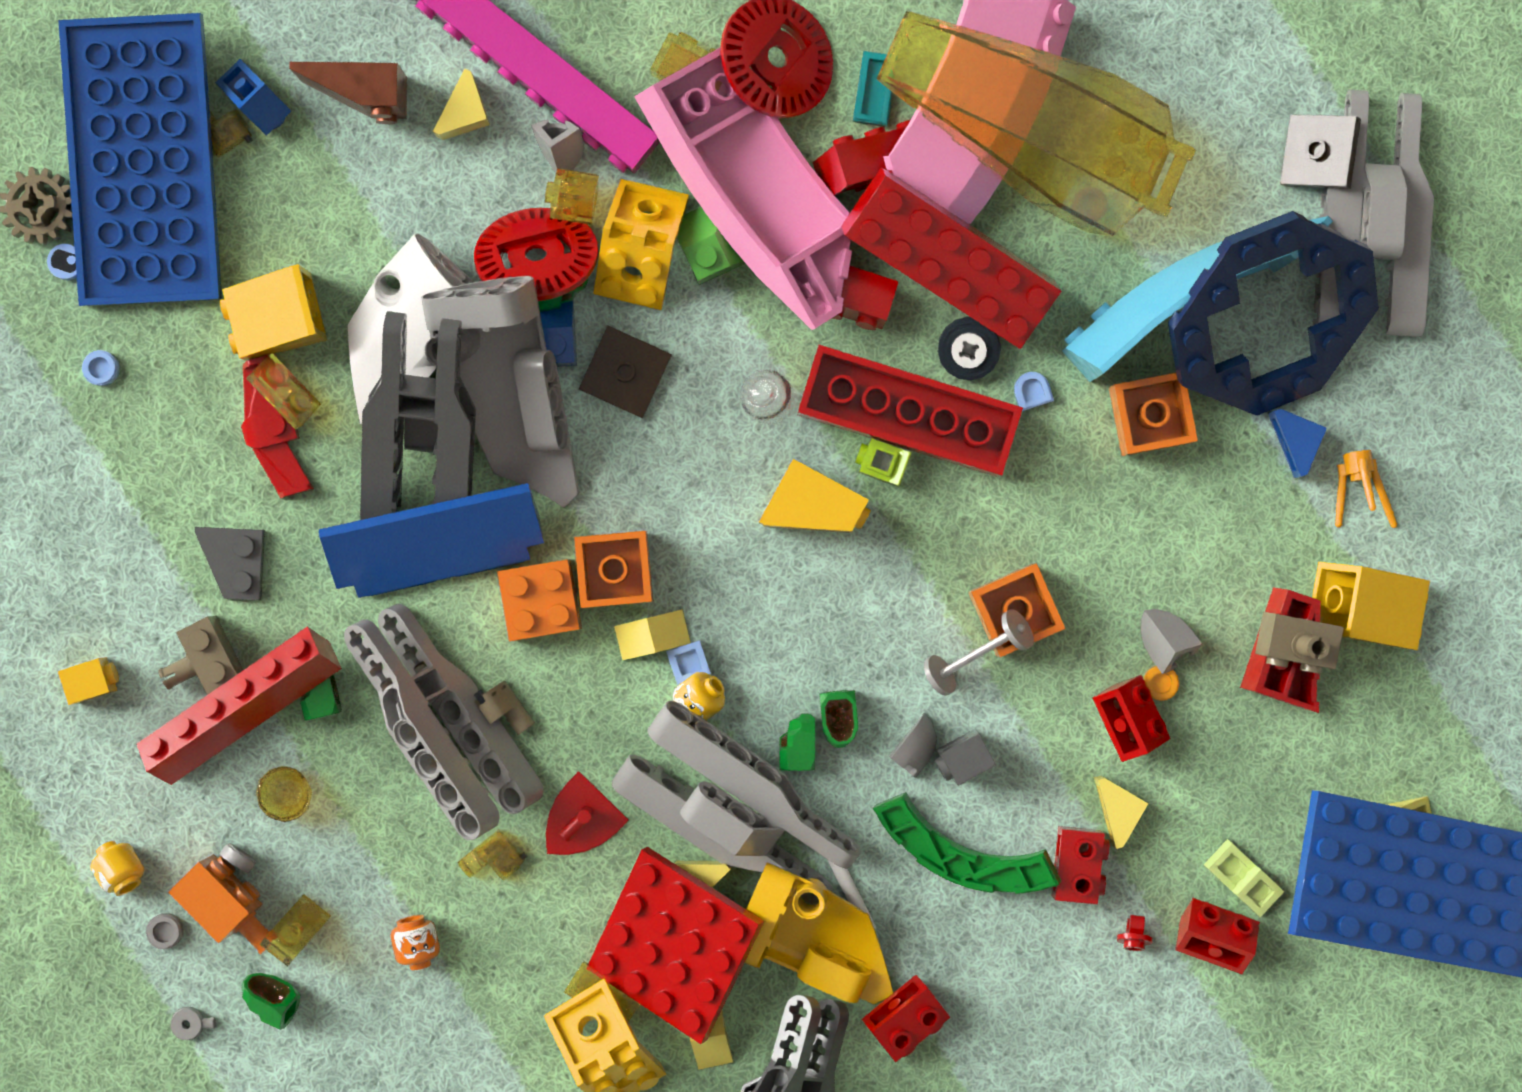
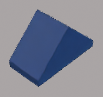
(1298, 439)

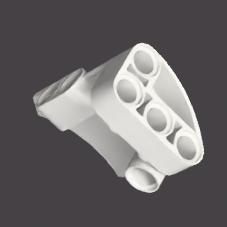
(420, 270)

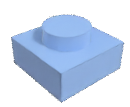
(687, 661)

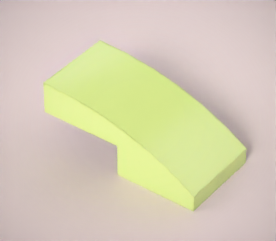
(1243, 878)

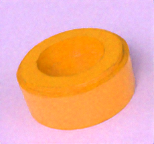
(1161, 685)

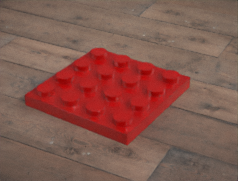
(675, 944)

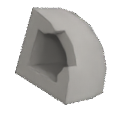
(559, 143)
(1167, 638)
(916, 746)

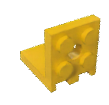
(640, 242)
(611, 1056)

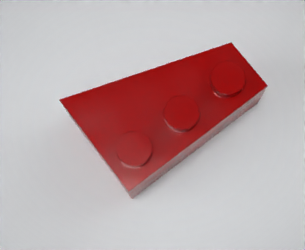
(856, 162)
(1278, 682)

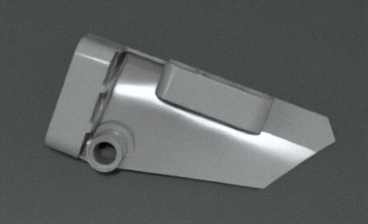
(509, 381)

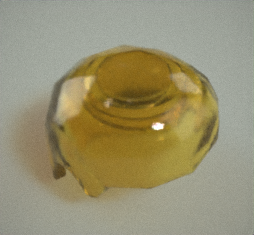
(274, 796)

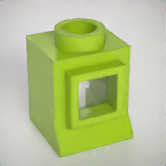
(882, 461)

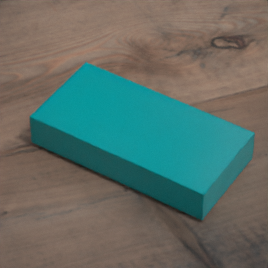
(872, 96)

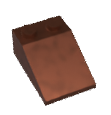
(368, 87)

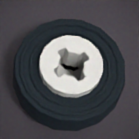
(965, 336)

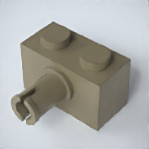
(1300, 641)
(207, 656)

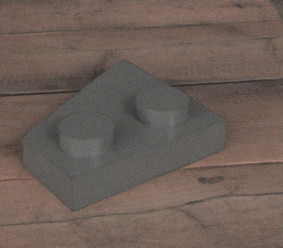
(234, 560)

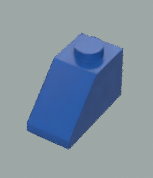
(253, 97)
(560, 334)

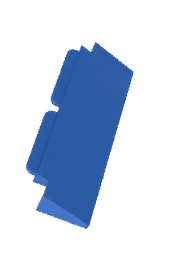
(433, 541)

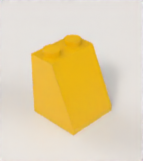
(273, 313)
(814, 503)
(1372, 603)

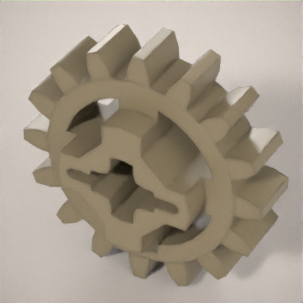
(40, 221)

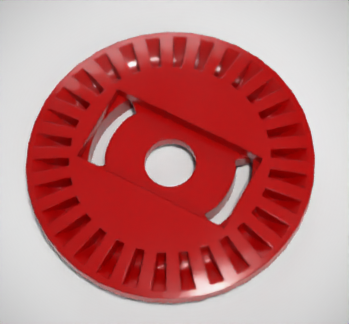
(806, 71)
(534, 229)

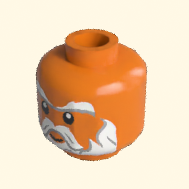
(415, 942)

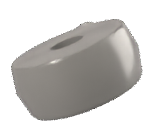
(196, 1021)

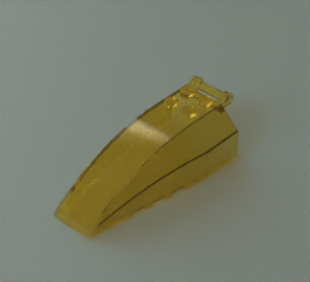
(1043, 122)

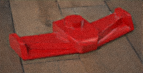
(269, 436)

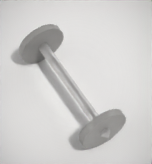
(941, 674)

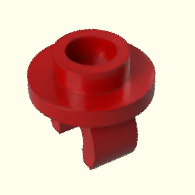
(1134, 938)

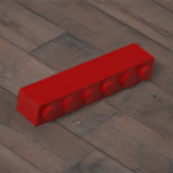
(238, 706)

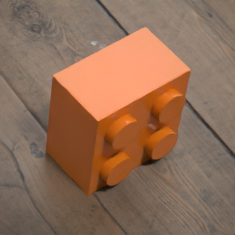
(1152, 414)
(613, 569)
(1021, 591)
(539, 600)

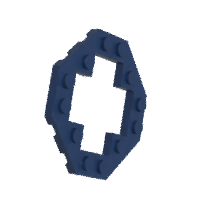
(1218, 290)

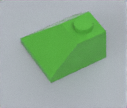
(706, 247)

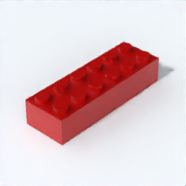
(950, 258)
(909, 411)

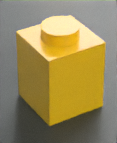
(89, 680)

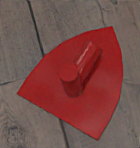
(581, 818)

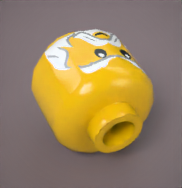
(701, 694)
(117, 868)

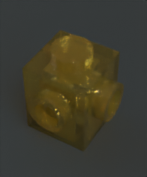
(573, 196)

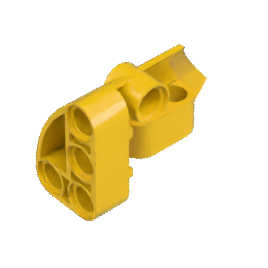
(825, 942)

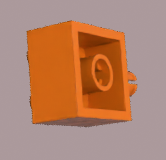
(221, 901)

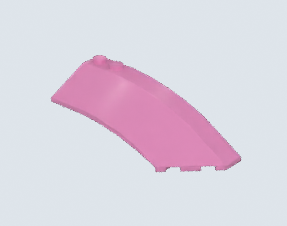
(928, 155)
(753, 187)

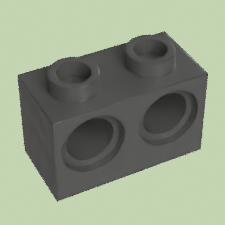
(964, 758)

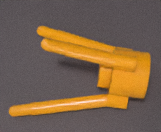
(1362, 467)

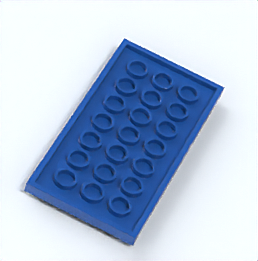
(140, 159)
(1410, 884)

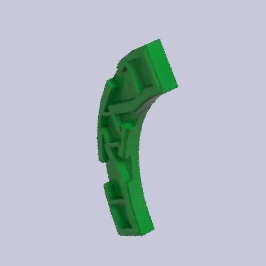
(961, 864)

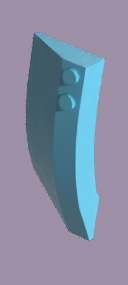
(1142, 309)

